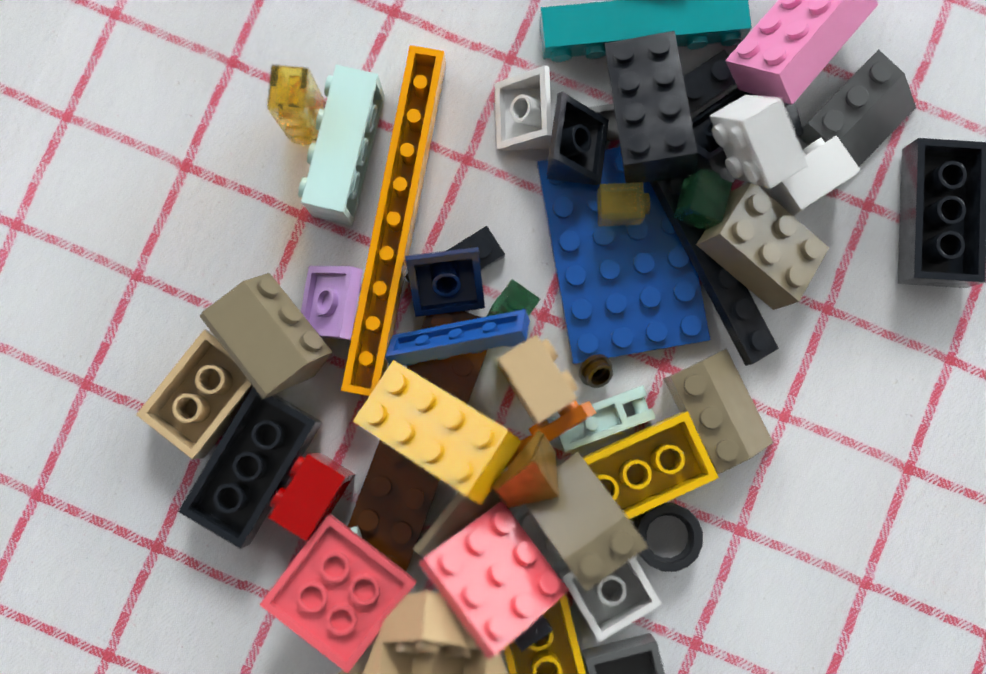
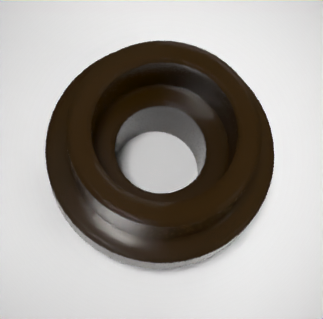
(596, 371)

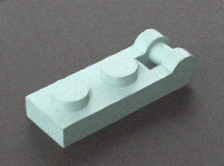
(609, 419)

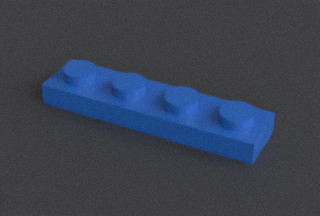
(459, 338)

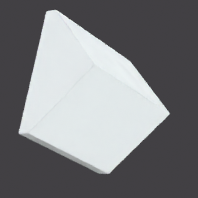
(524, 111)

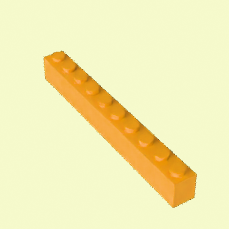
(395, 219)

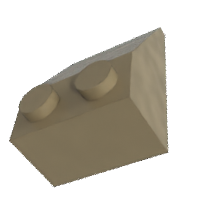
(587, 524)

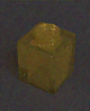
(622, 204)

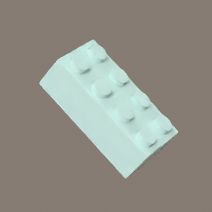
(342, 145)

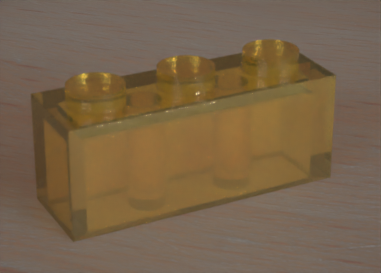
(295, 102)

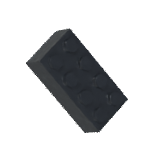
(651, 108)
(943, 213)
(249, 467)

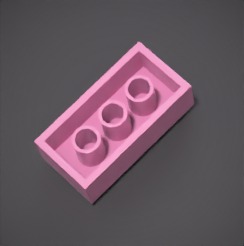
(794, 45)

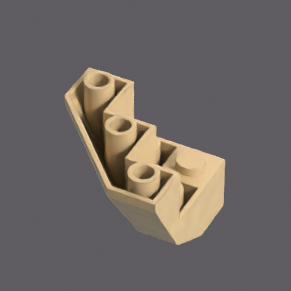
(427, 638)

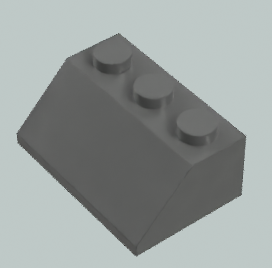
(864, 109)

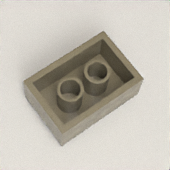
(764, 247)

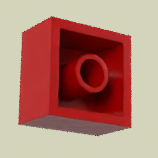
(310, 495)

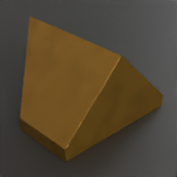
(530, 475)

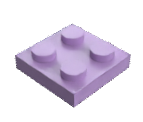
(332, 299)

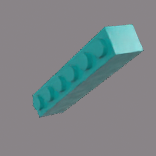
(586, 26)

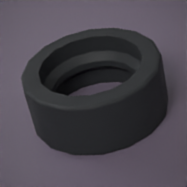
(692, 548)

